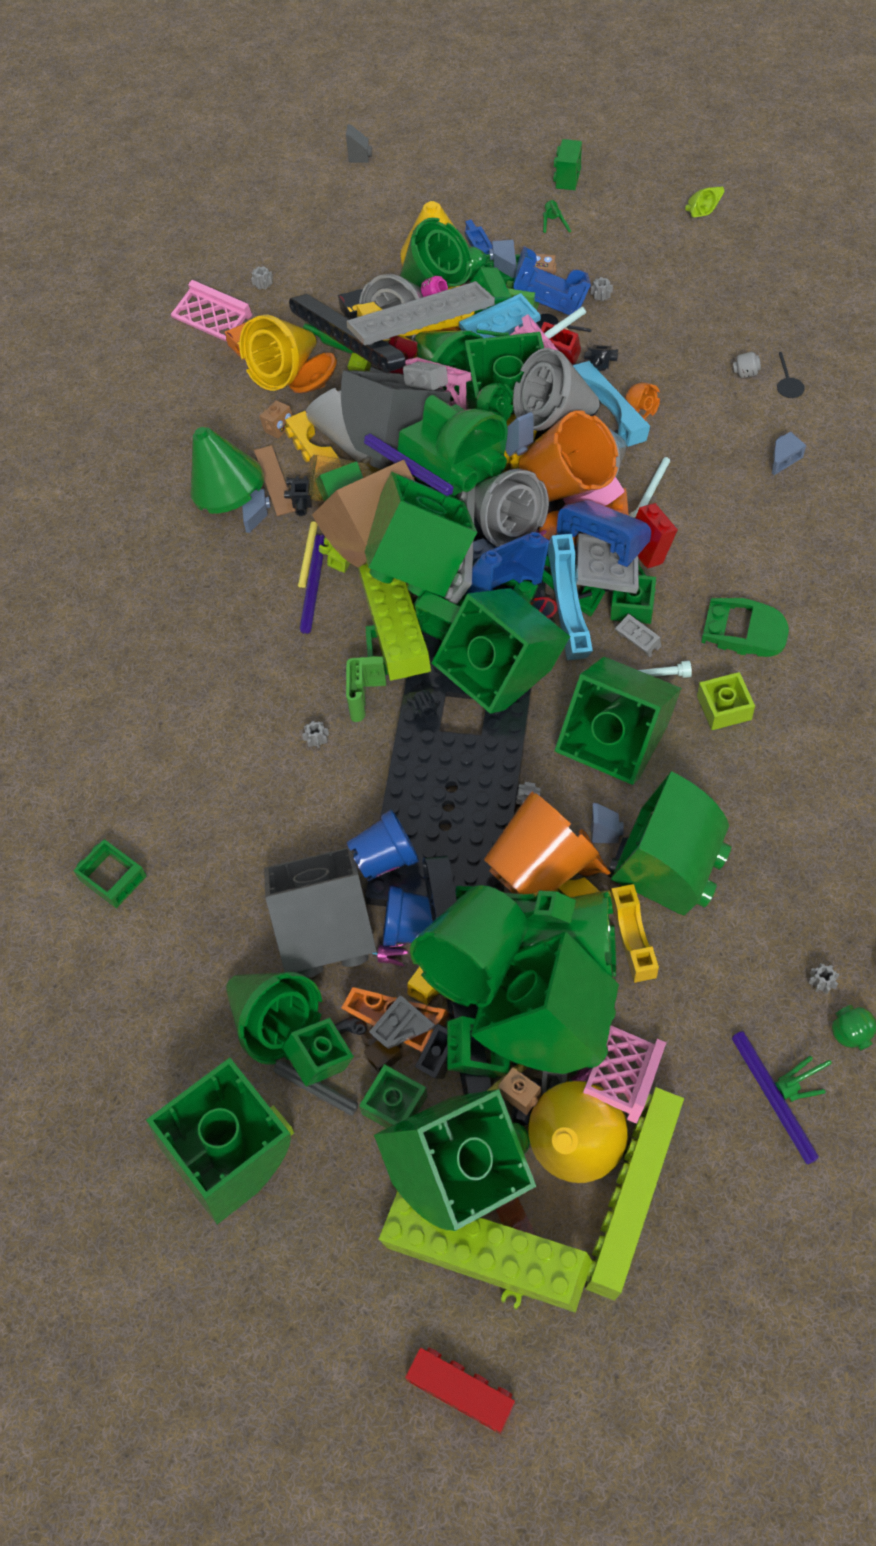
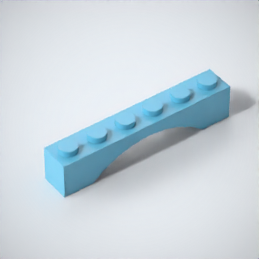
(630, 423)
(562, 565)

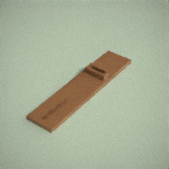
(274, 480)

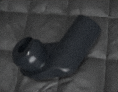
(351, 1025)

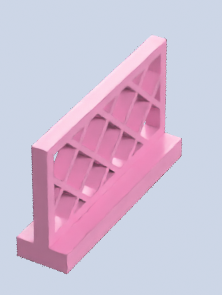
(218, 301)
(455, 377)
(645, 1073)

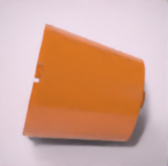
(573, 456)
(538, 849)

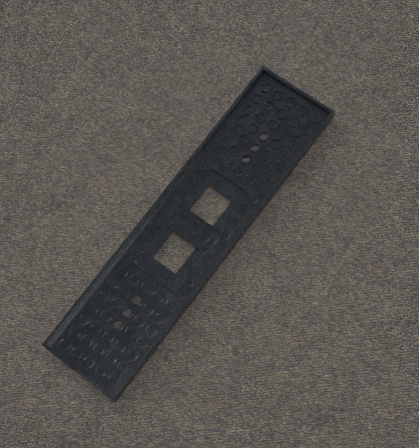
(430, 760)

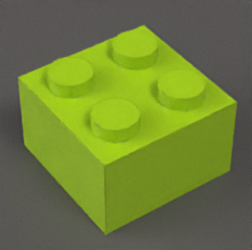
(725, 701)

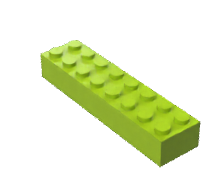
(395, 626)
(633, 1196)
(492, 1254)

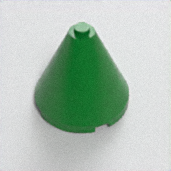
(437, 251)
(445, 348)
(221, 473)
(270, 1009)

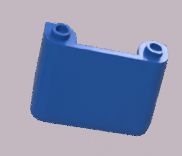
(550, 289)
(623, 532)
(514, 560)

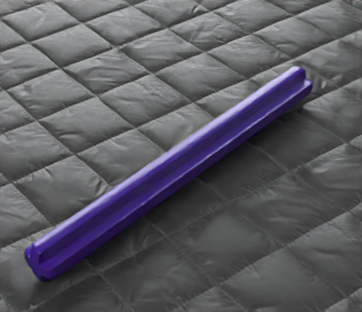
(415, 469)
(312, 586)
(775, 1098)

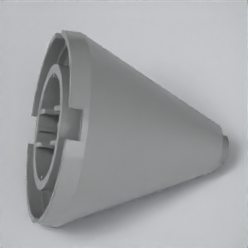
(390, 291)
(551, 389)
(327, 416)
(510, 505)

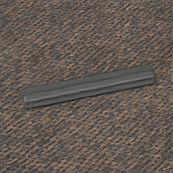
(317, 1089)

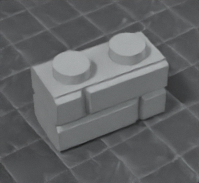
(425, 375)

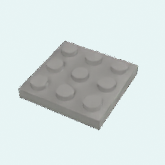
(600, 567)

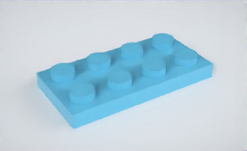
(501, 317)

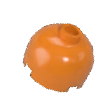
(643, 397)

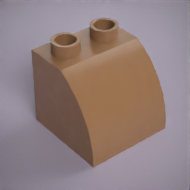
(350, 513)

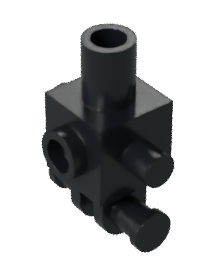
(601, 356)
(298, 494)

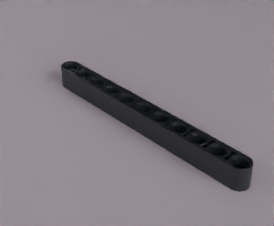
(335, 326)
(441, 896)

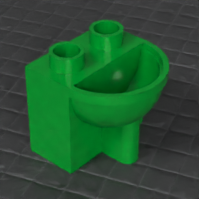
(456, 444)

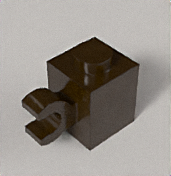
(379, 1055)

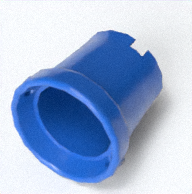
(382, 847)
(405, 916)

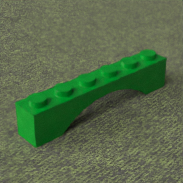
(539, 906)

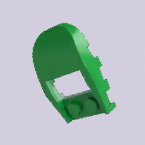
(766, 630)

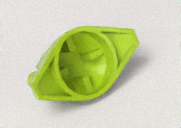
(704, 201)

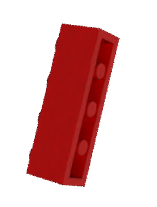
(460, 1390)

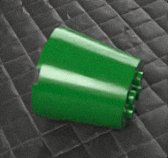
(588, 927)
(471, 946)

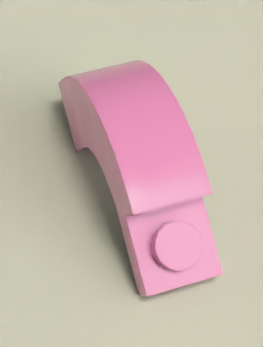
(602, 496)

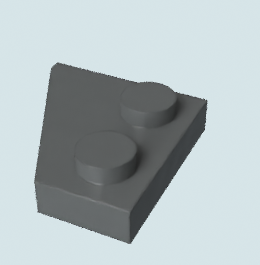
(400, 1024)

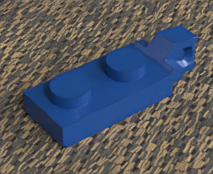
(477, 237)

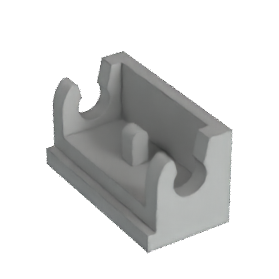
(639, 634)

